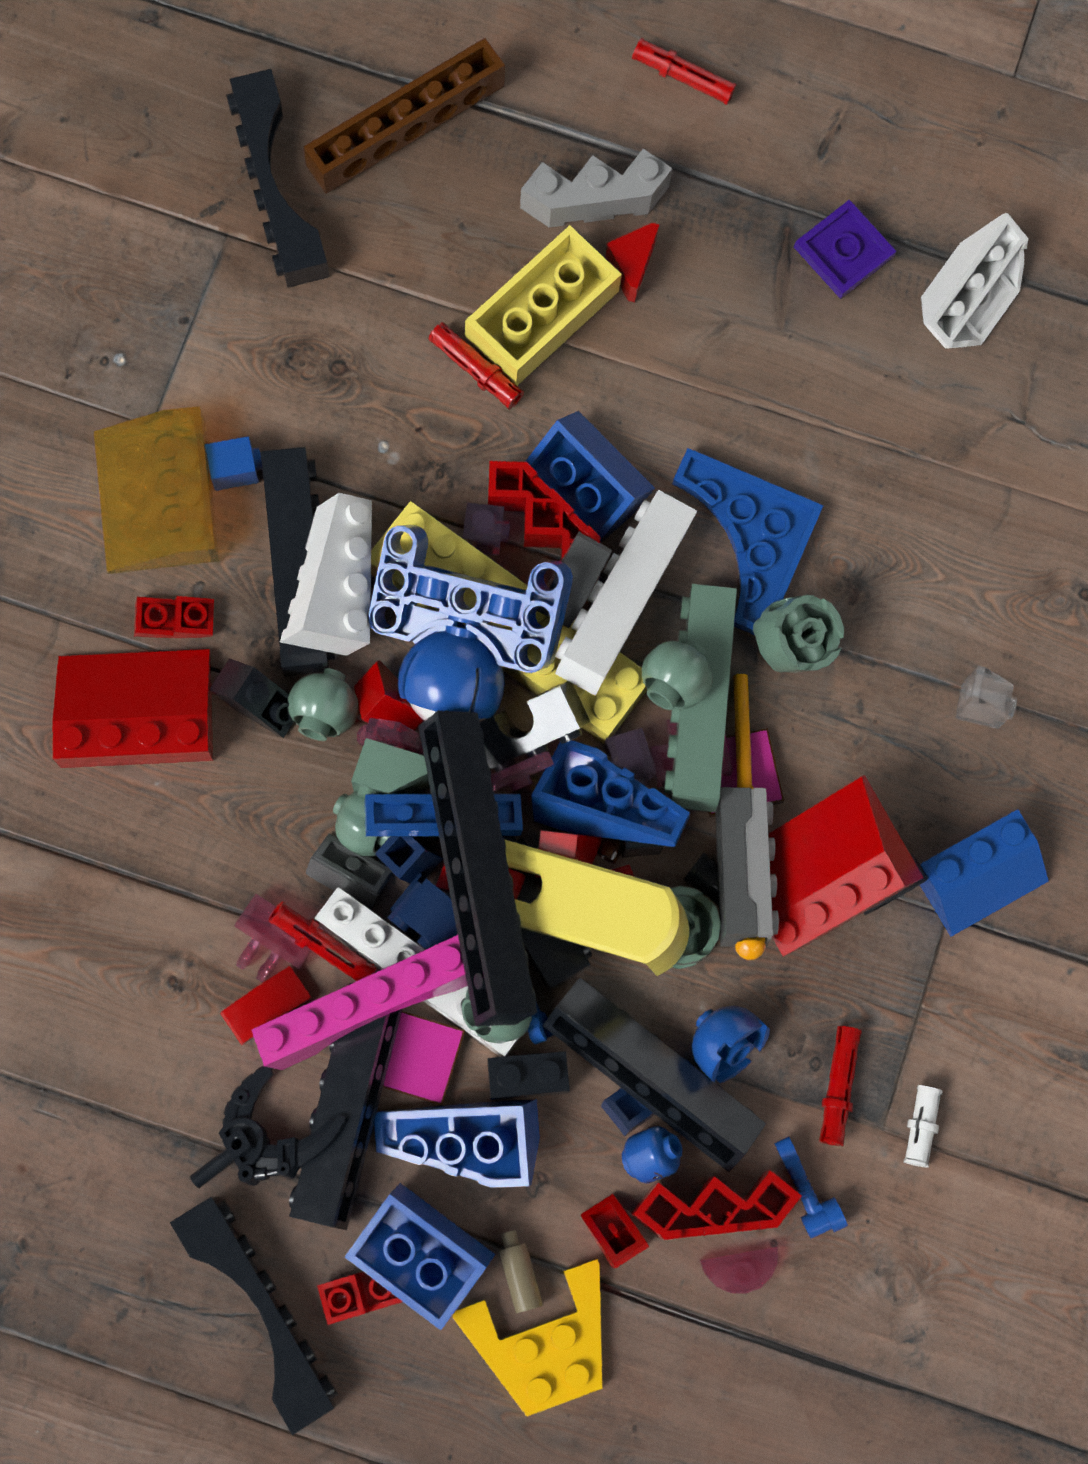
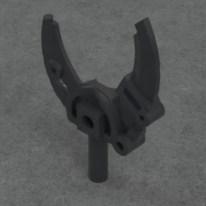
(249, 1144)

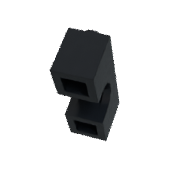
(555, 715)

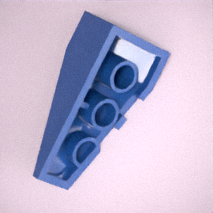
(598, 799)
(474, 1140)

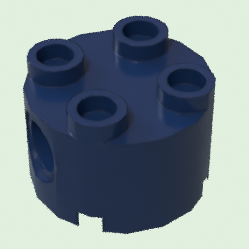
(426, 911)

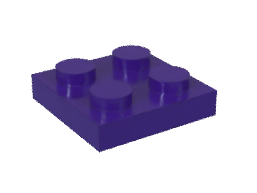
(844, 249)

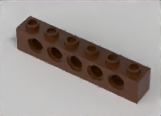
(405, 115)

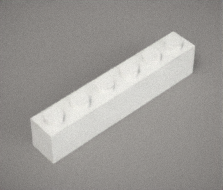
(625, 593)

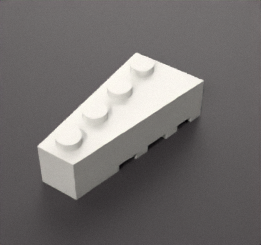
(335, 579)

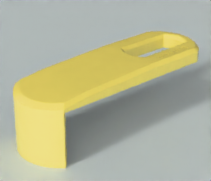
(602, 908)

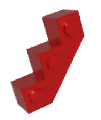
(548, 517)
(716, 1209)

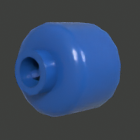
(652, 1154)

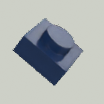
(625, 1111)

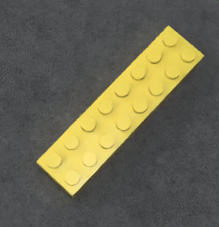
(448, 551)

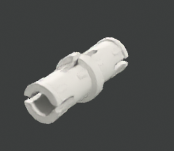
(923, 1126)

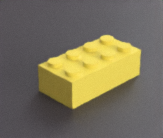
(542, 305)

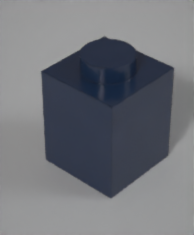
(409, 856)

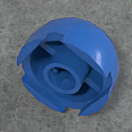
(725, 1040)

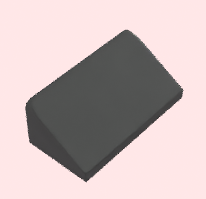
(355, 874)

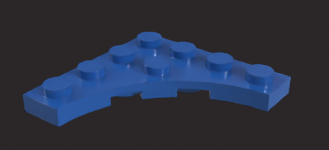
(762, 523)

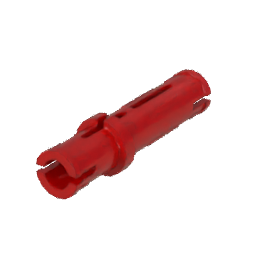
(684, 71)
(488, 376)
(286, 918)
(838, 1096)

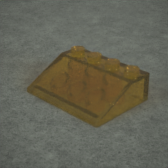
(156, 492)

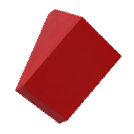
(631, 257)
(380, 698)
(614, 1231)

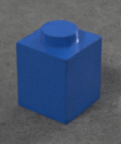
(233, 463)

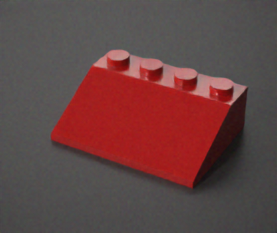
(133, 709)
(836, 865)

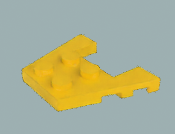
(549, 1360)

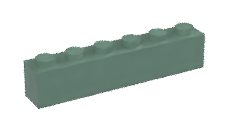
(701, 728)

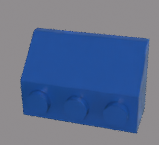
(589, 474)
(984, 873)
(419, 1256)

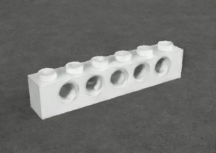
(386, 946)

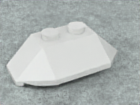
(976, 284)

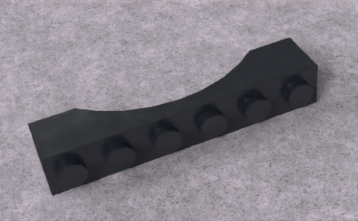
(297, 242)
(297, 1388)

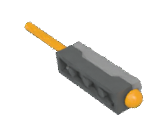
(745, 849)

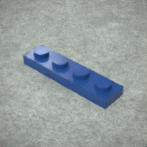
(416, 815)

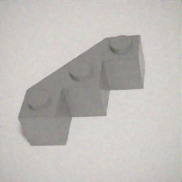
(596, 191)

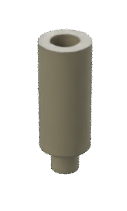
(519, 1273)

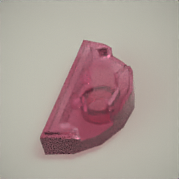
(520, 774)
(741, 1271)

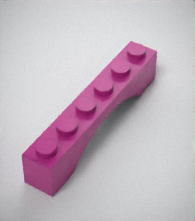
(325, 1020)

